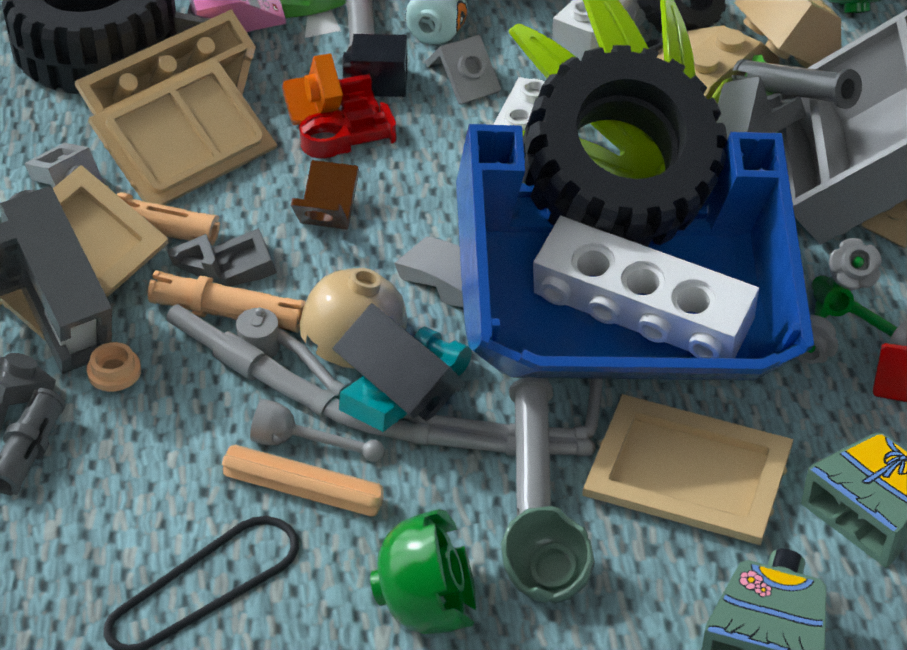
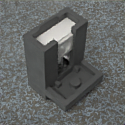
(55, 276)

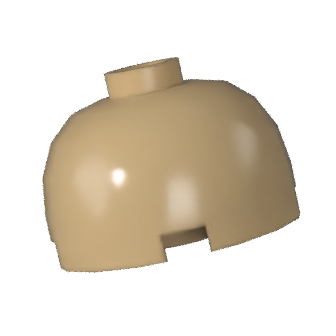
(340, 301)

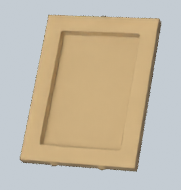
(182, 133)
(109, 231)
(689, 469)

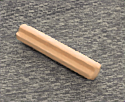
(303, 480)

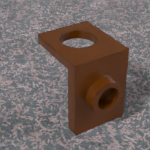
(327, 195)

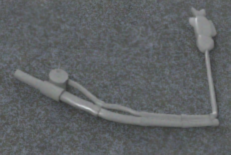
(260, 340)

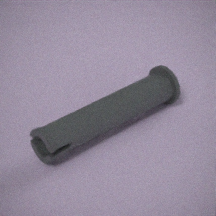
(841, 87)

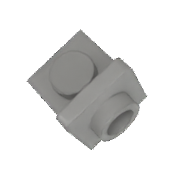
(60, 162)

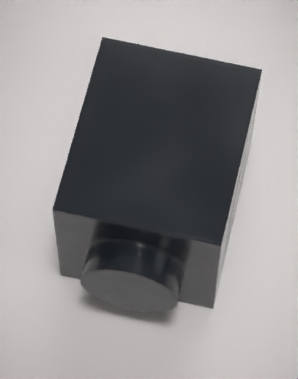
(381, 57)

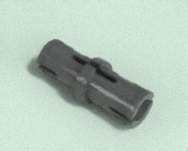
(28, 438)

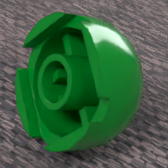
(420, 567)

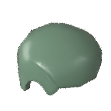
(547, 554)

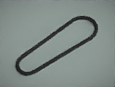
(261, 520)

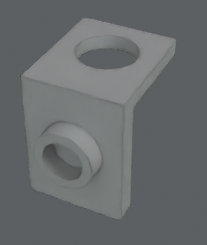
(467, 68)

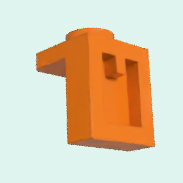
(314, 92)

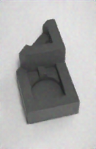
(228, 263)

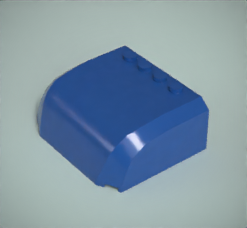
(739, 232)

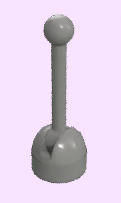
(276, 424)

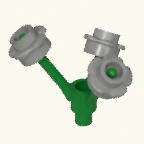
(851, 268)

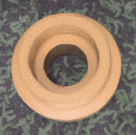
(113, 367)

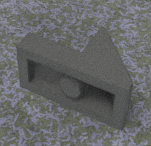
(749, 109)

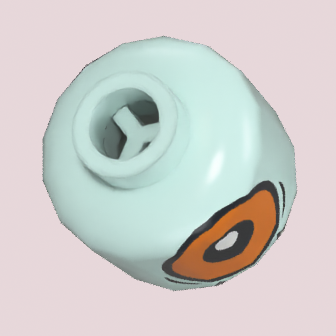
(439, 17)

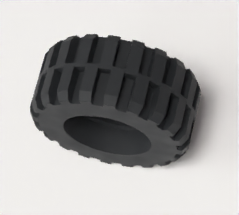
(75, 38)
(643, 94)

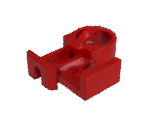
(352, 125)

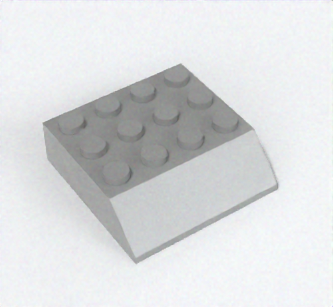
(855, 158)

